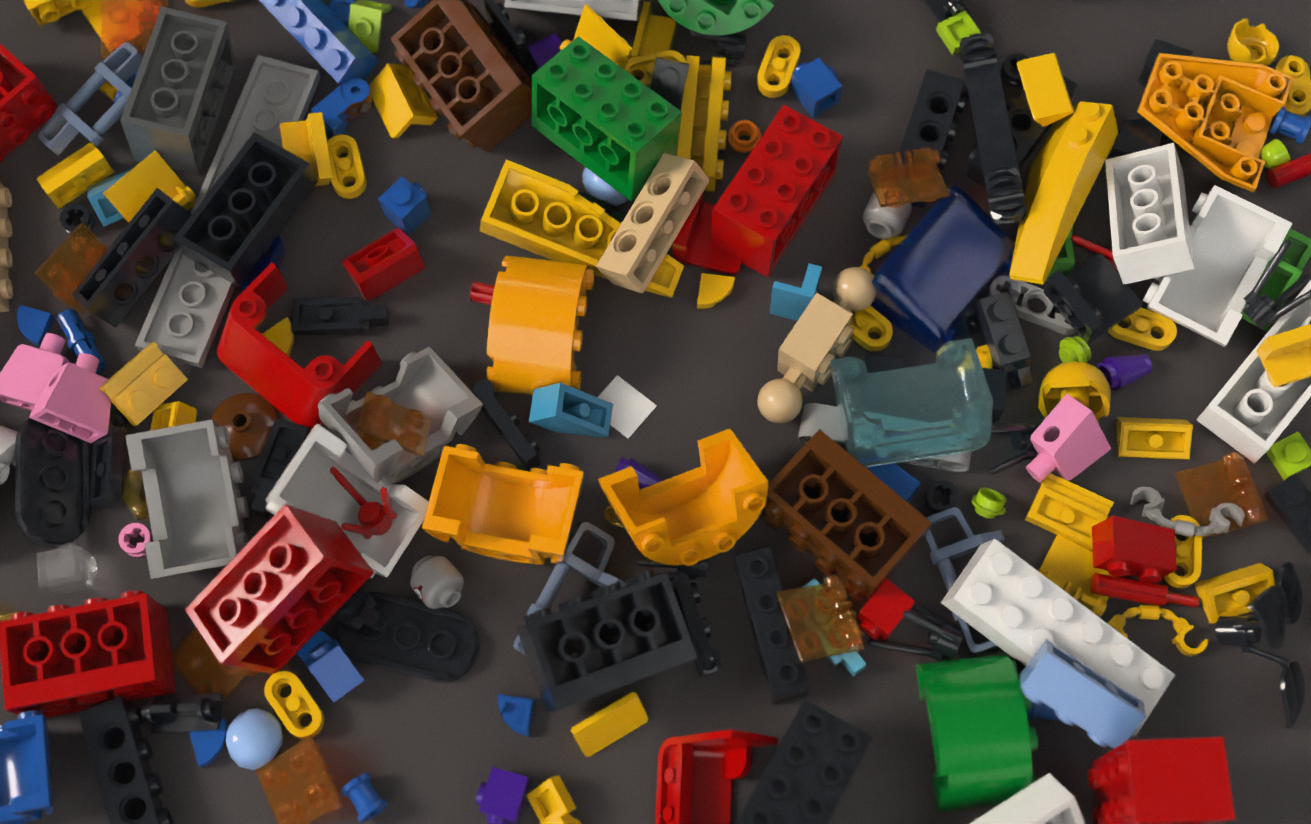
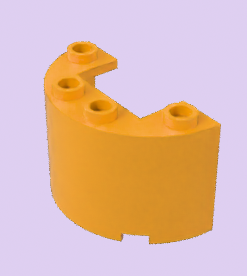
(536, 324)
(502, 508)
(696, 510)

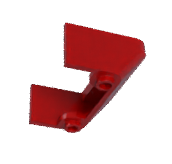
(273, 373)
(698, 775)

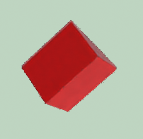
(384, 264)

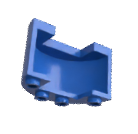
(25, 769)

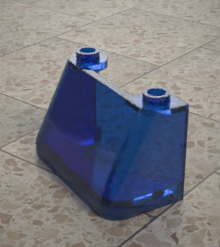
(941, 269)

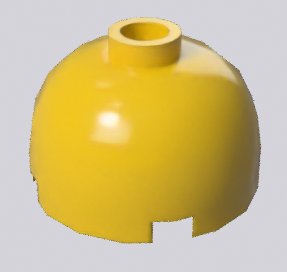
(1079, 381)

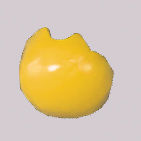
(1252, 44)

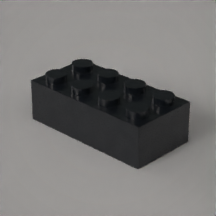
(246, 209)

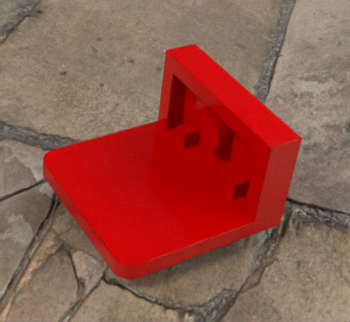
(694, 243)

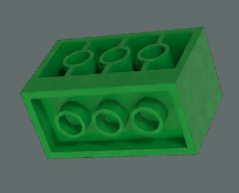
(603, 116)

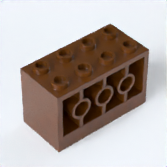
(466, 71)
(831, 486)

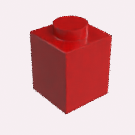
(884, 611)

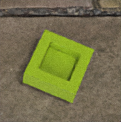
(955, 29)
(1290, 455)

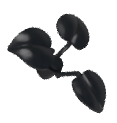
(1270, 610)

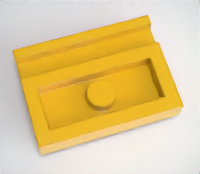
(143, 384)
(1068, 510)

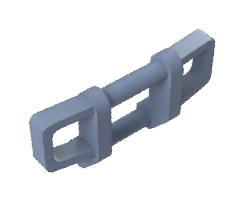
(58, 137)
(943, 556)
(571, 562)

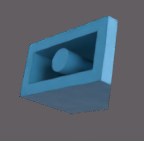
(570, 411)

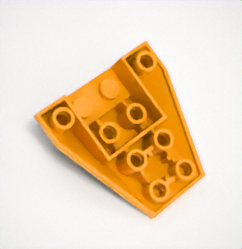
(1216, 111)

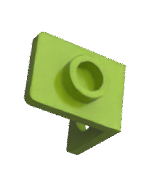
(366, 22)

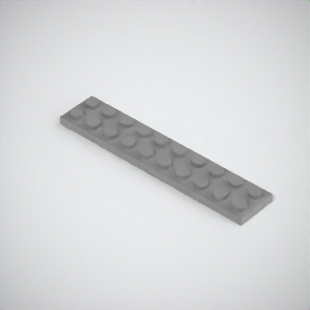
(191, 296)

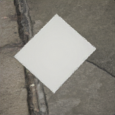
(629, 406)

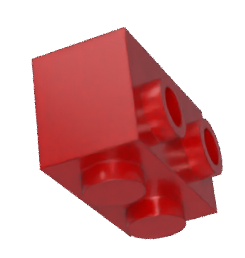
(1134, 549)

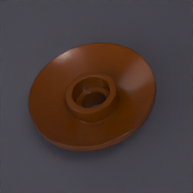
(250, 439)

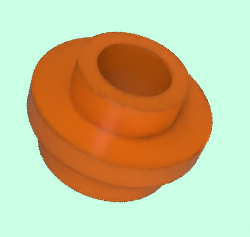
(746, 128)

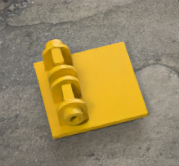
(602, 37)
(139, 184)
(1071, 570)

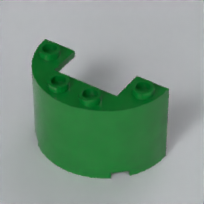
(717, 16)
(977, 731)

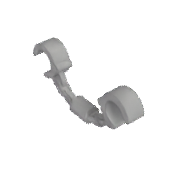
(1218, 522)

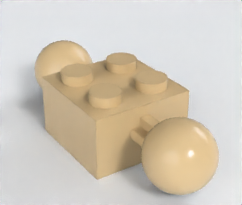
(813, 342)

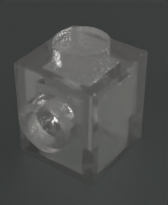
(66, 569)

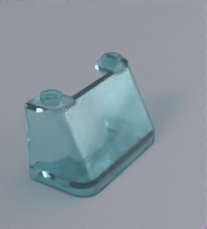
(914, 408)

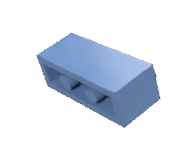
(1081, 696)

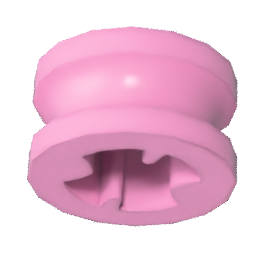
(131, 531)

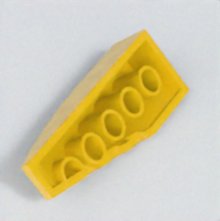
(1060, 185)
(558, 223)

